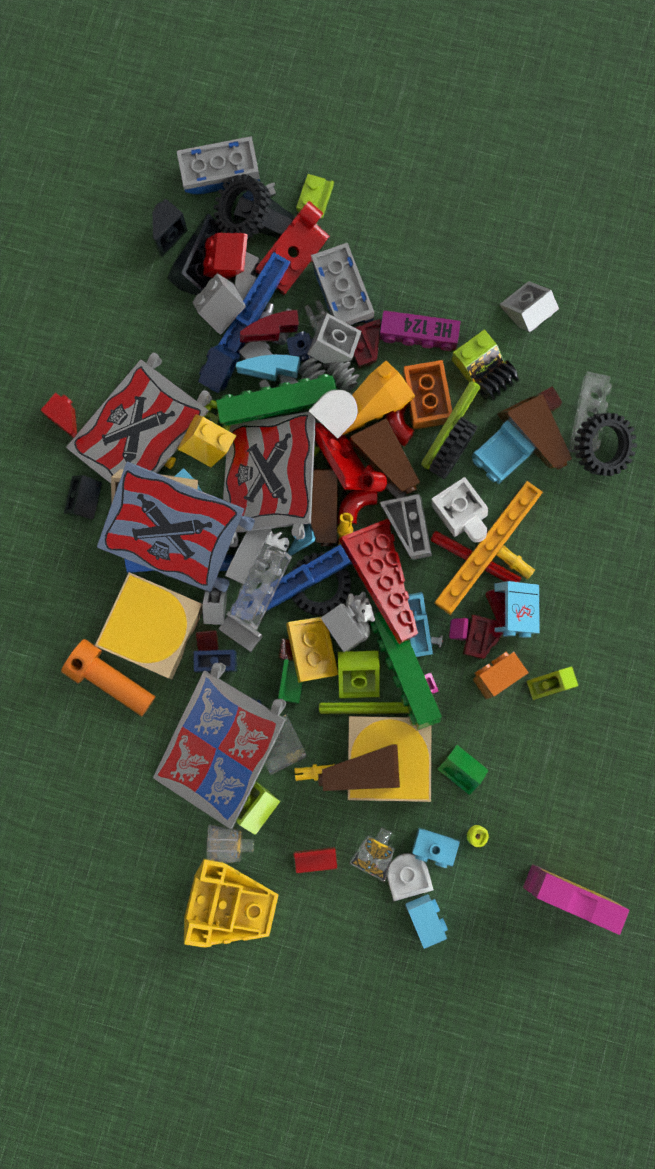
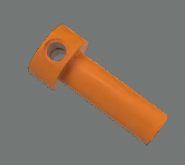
(86, 664)

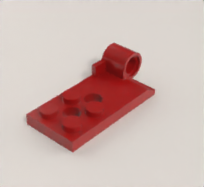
(303, 236)
(346, 463)

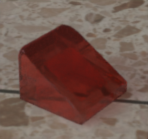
(207, 640)

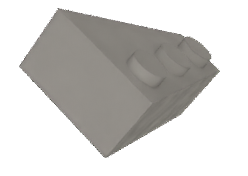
(410, 524)

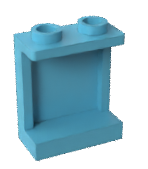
(503, 453)

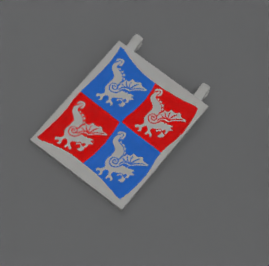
(219, 747)

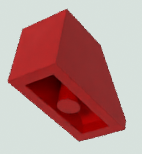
(61, 413)

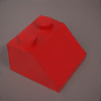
(225, 254)

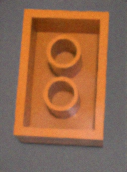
(432, 398)
(503, 673)

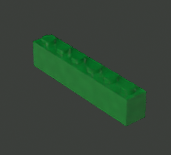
(273, 401)
(407, 676)

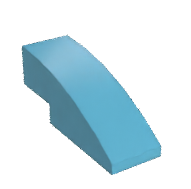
(269, 366)
(421, 642)

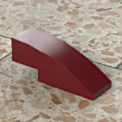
(270, 327)

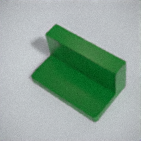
(290, 688)
(463, 770)

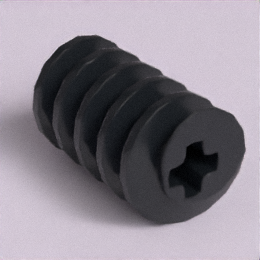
(497, 380)

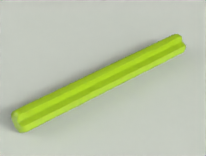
(458, 412)
(362, 708)

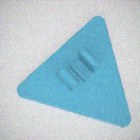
(299, 544)

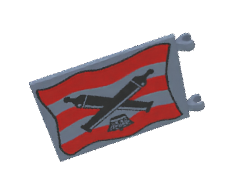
(171, 527)

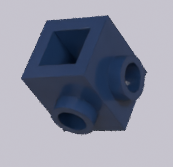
(296, 343)

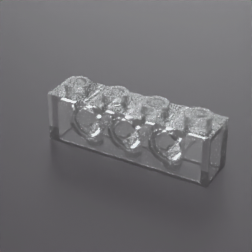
(596, 384)
(262, 596)

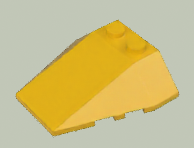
(226, 907)

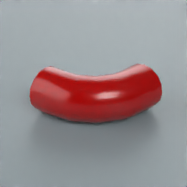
(400, 428)
(354, 502)

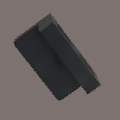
(83, 497)

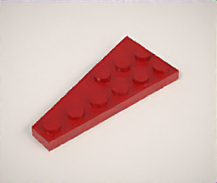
(381, 572)

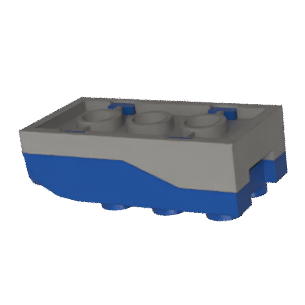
(210, 166)
(342, 285)

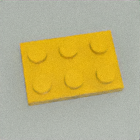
(311, 649)

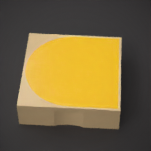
(150, 625)
(414, 756)

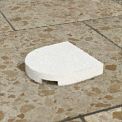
(335, 411)
(408, 877)

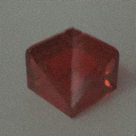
(551, 398)

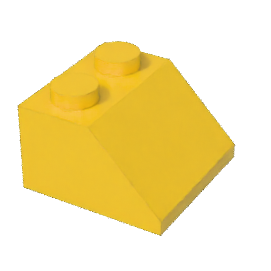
(206, 441)

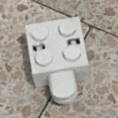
(459, 512)

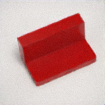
(315, 860)

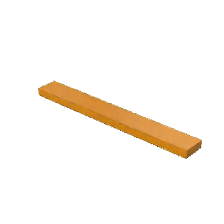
(488, 548)

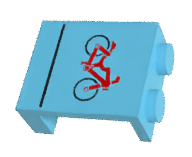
(520, 608)

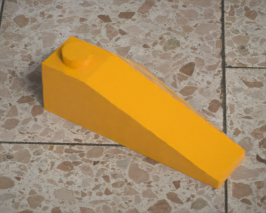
(380, 394)

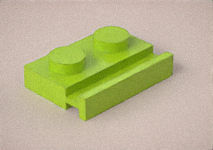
(317, 191)

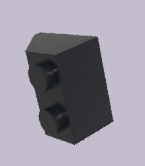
(167, 226)

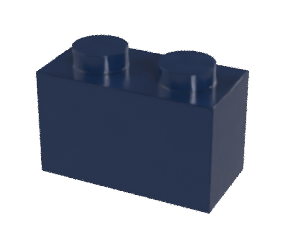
(218, 368)
(205, 659)

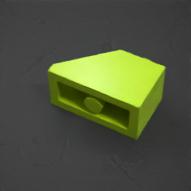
(552, 683)

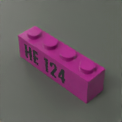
(419, 330)

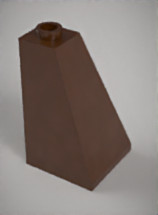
(538, 426)
(384, 453)
(324, 506)
(368, 771)

